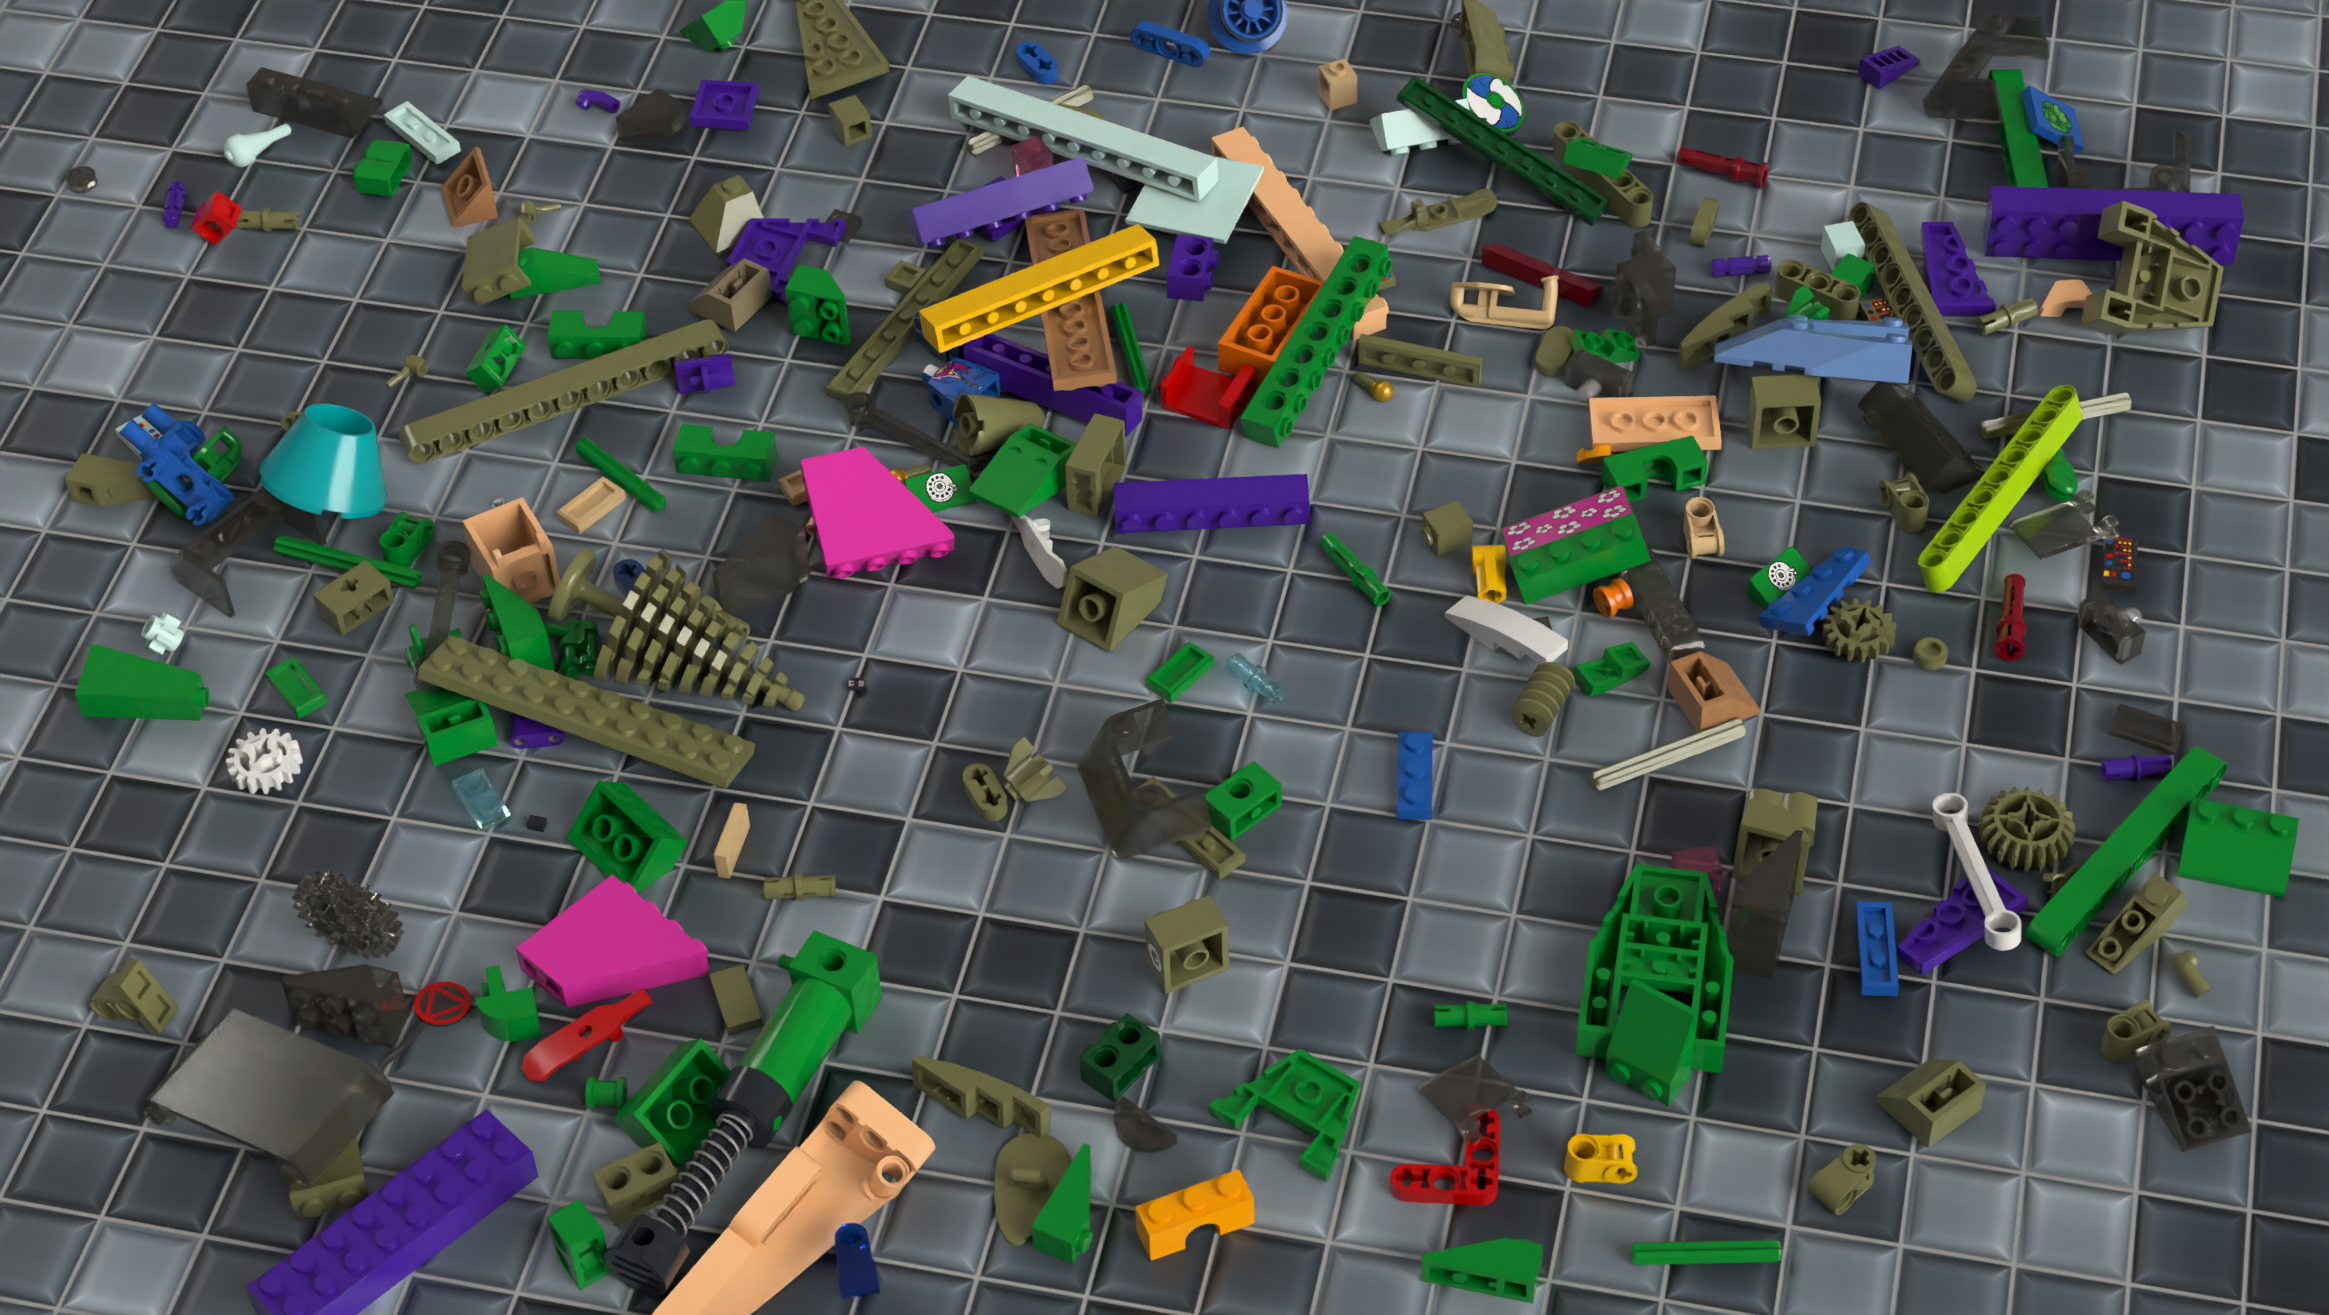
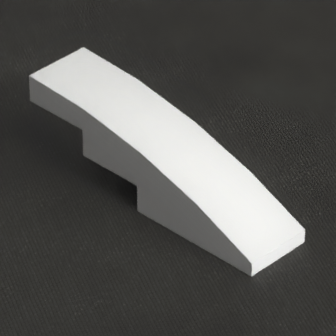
(1506, 628)

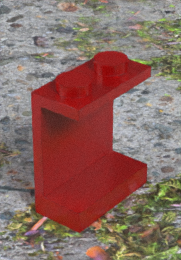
(1205, 393)

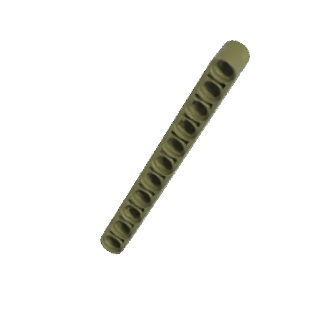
(559, 392)

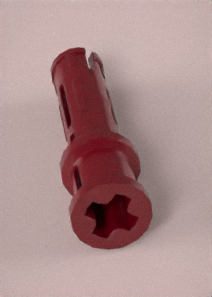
(1736, 169)
(2013, 591)

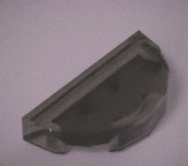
(1141, 1130)

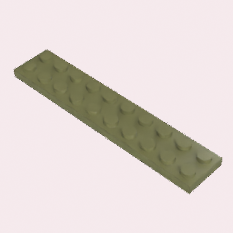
(587, 711)

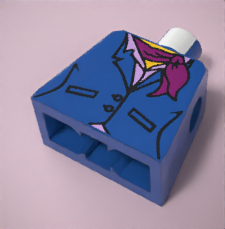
(956, 379)

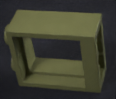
(1096, 465)

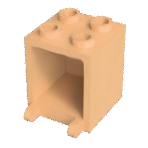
(513, 550)

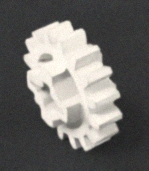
(264, 761)

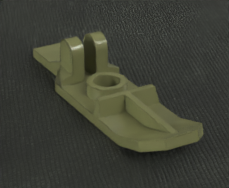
(1442, 214)

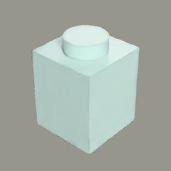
(1840, 240)

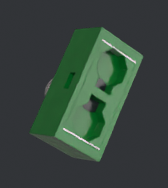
(495, 358)

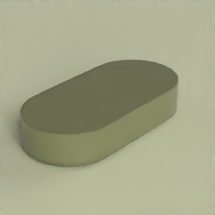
(1554, 351)

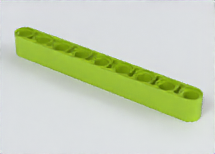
(2000, 489)

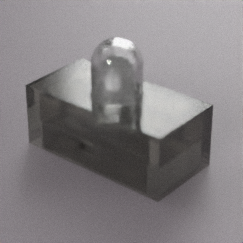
(1597, 377)
(2112, 627)

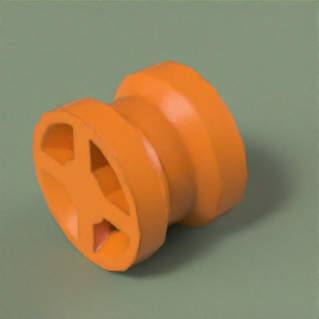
(1613, 597)

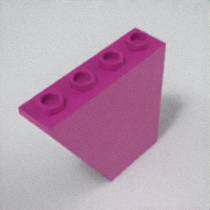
(868, 515)
(610, 948)

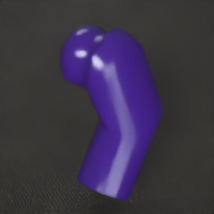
(607, 102)

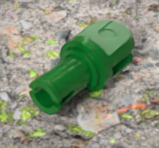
(2060, 478)

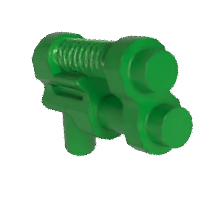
(576, 638)

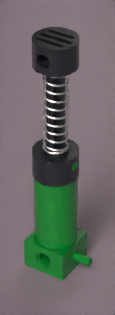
(830, 992)

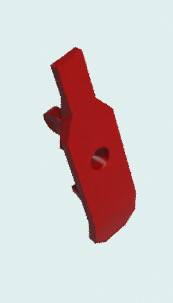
(568, 1042)

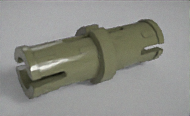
(269, 219)
(799, 886)

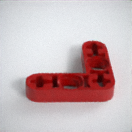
(1463, 1177)

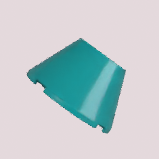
(328, 464)

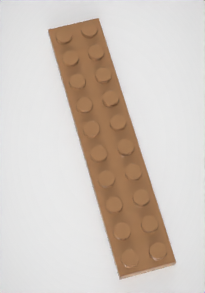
(1078, 329)

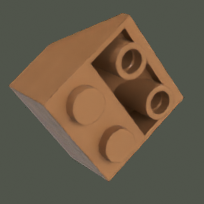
(1709, 691)

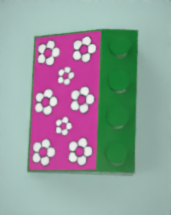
(1574, 544)

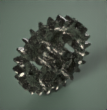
(348, 914)

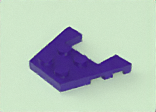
(777, 244)

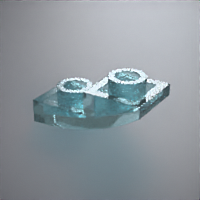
(480, 799)

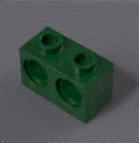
(1119, 1057)

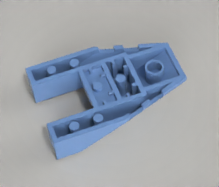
(1825, 348)

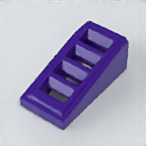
(1881, 68)

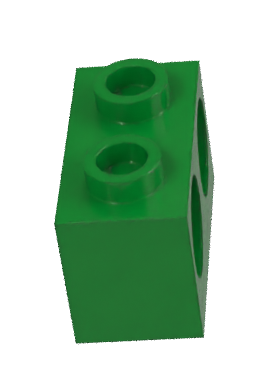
(579, 1243)

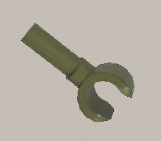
(529, 211)
(414, 365)
(2061, 878)

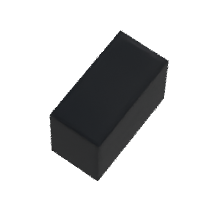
(536, 823)

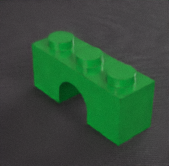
(572, 339)
(747, 459)
(1676, 461)

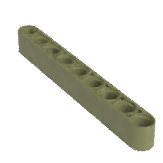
(1913, 304)

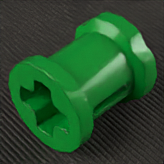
(606, 1092)

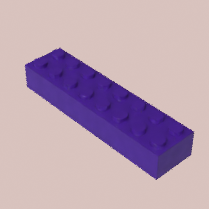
(2067, 221)
(399, 1224)

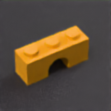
(1169, 1219)

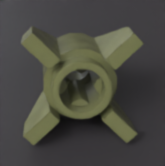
(1029, 776)

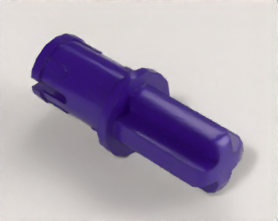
(2135, 767)

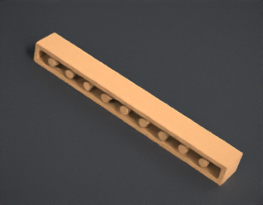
(1292, 222)

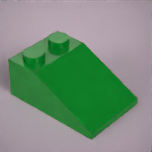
(1652, 1043)

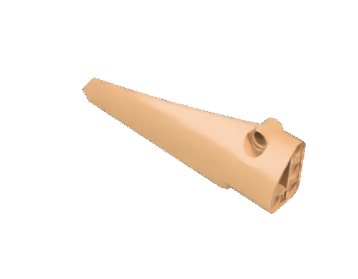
(803, 1203)

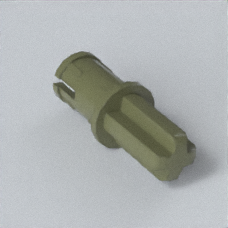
(2007, 316)

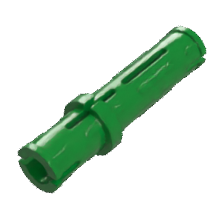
(1375, 589)

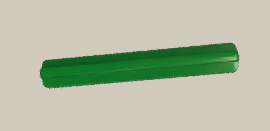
(1130, 348)
(620, 475)
(1705, 1252)

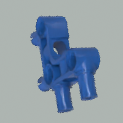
(171, 458)

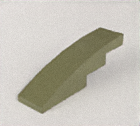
(1724, 323)
(972, 1091)

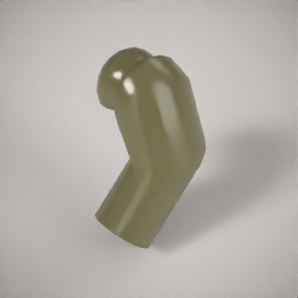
(2185, 966)

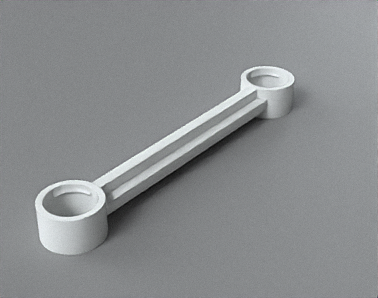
(1977, 872)

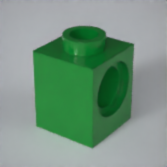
(1856, 272)

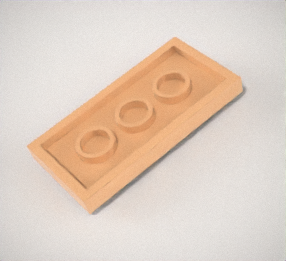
(1648, 421)

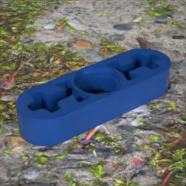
(1187, 50)

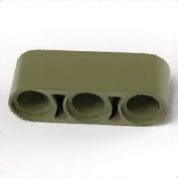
(1836, 294)

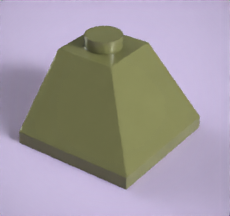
(725, 214)
(1760, 833)

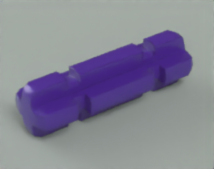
(174, 204)
(1741, 266)

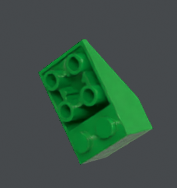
(1024, 471)
(517, 625)
(451, 724)

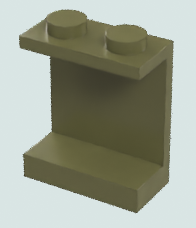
(493, 260)
(337, 1188)

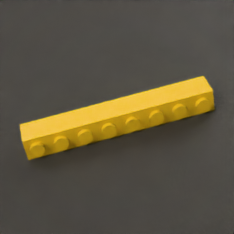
(1038, 288)

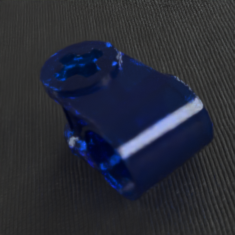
(854, 1262)

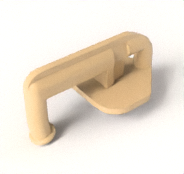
(1489, 313)

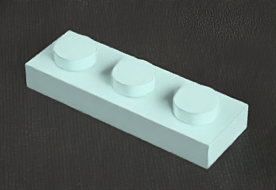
(422, 132)

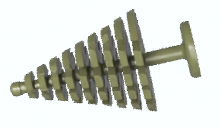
(664, 633)

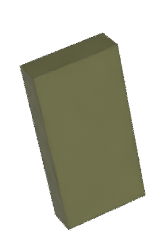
(735, 999)

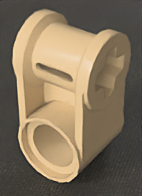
(1702, 528)

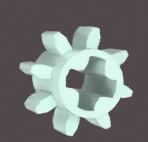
(162, 633)

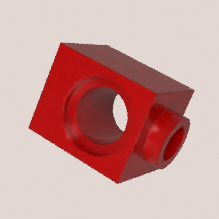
(215, 217)

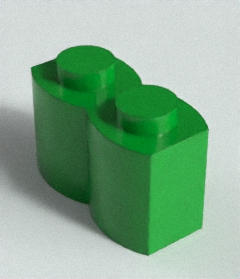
(382, 167)

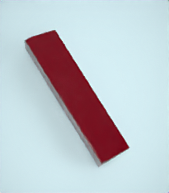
(1533, 270)

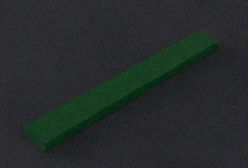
(1503, 150)

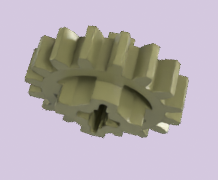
(1859, 630)

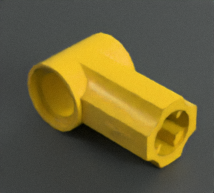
(1490, 569)

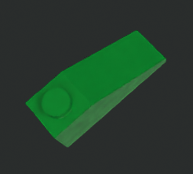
(555, 271)
(1065, 1220)
(1492, 1267)

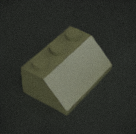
(1483, 41)

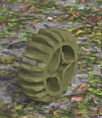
(2027, 829)

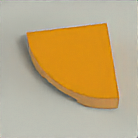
(1593, 456)

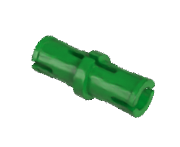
(1470, 1015)

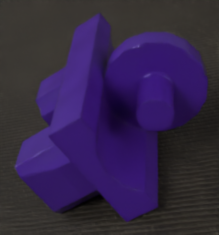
(704, 373)

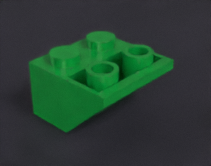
(817, 306)

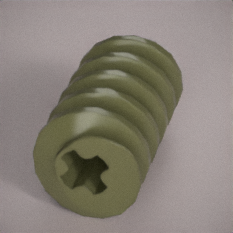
(1542, 698)

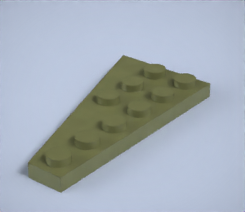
(836, 47)

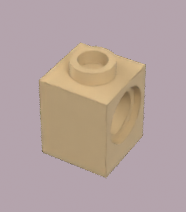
(1337, 84)

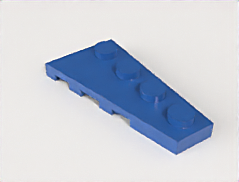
(1810, 597)

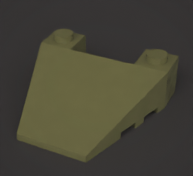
(2159, 279)

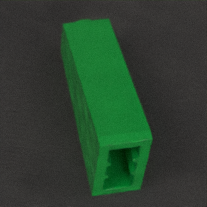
(137, 687)

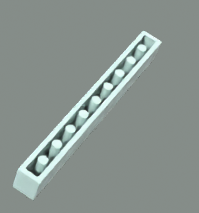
(1078, 135)

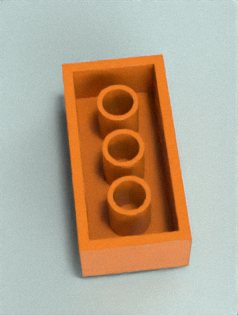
(1266, 322)

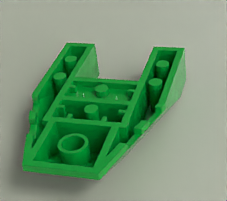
(1671, 940)

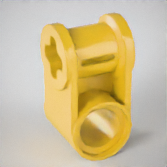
(1601, 1158)

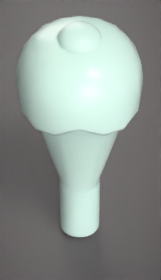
(243, 149)

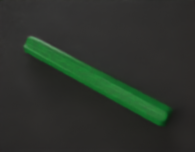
(344, 560)

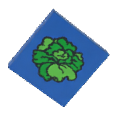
(2051, 117)

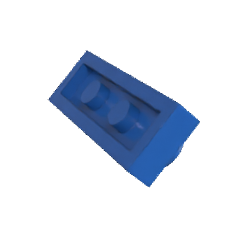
(1415, 775)
(1876, 948)

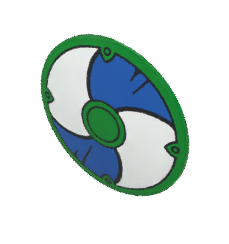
(1494, 101)

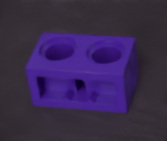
(1191, 268)

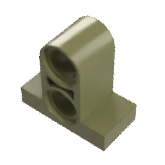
(134, 997)

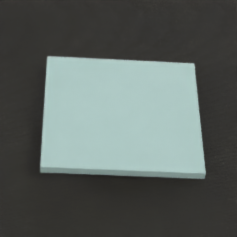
(1212, 216)

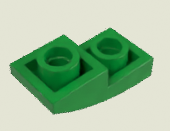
(1611, 345)

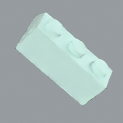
(1406, 129)

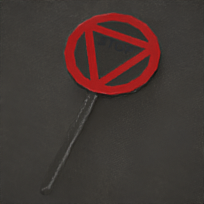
(437, 1006)

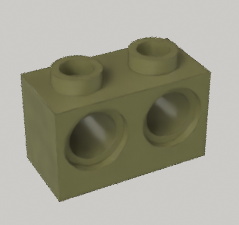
(639, 1187)

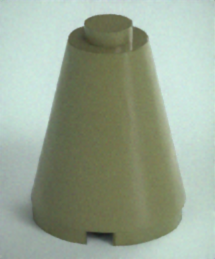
(990, 421)

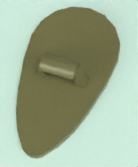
(1025, 1180)

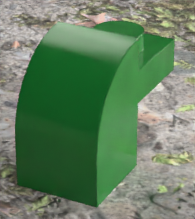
(505, 1014)

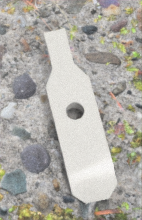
(1037, 543)

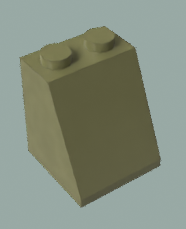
(1110, 596)

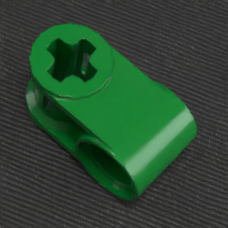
(405, 539)

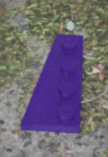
(1951, 273)
(1954, 925)

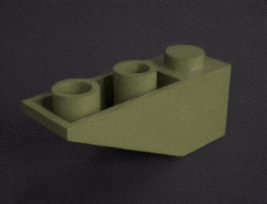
(106, 482)
(2139, 924)

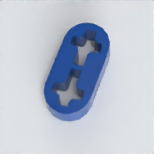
(1042, 59)

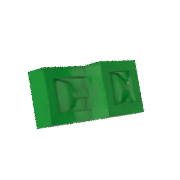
(1615, 668)

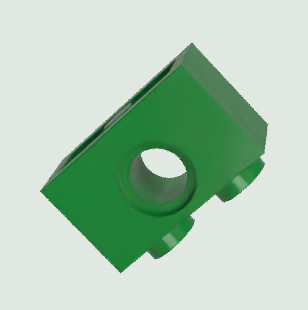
(1243, 800)

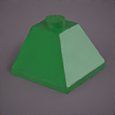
(717, 26)

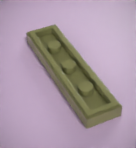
(1420, 360)
(1209, 847)

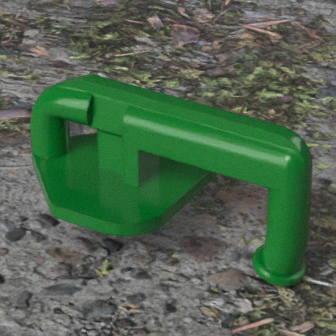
(210, 461)

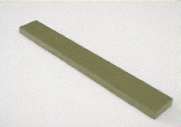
(899, 325)

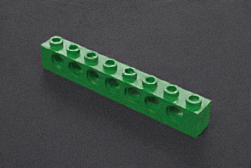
(1316, 342)

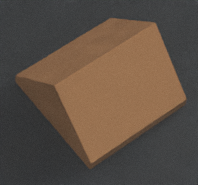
(470, 192)

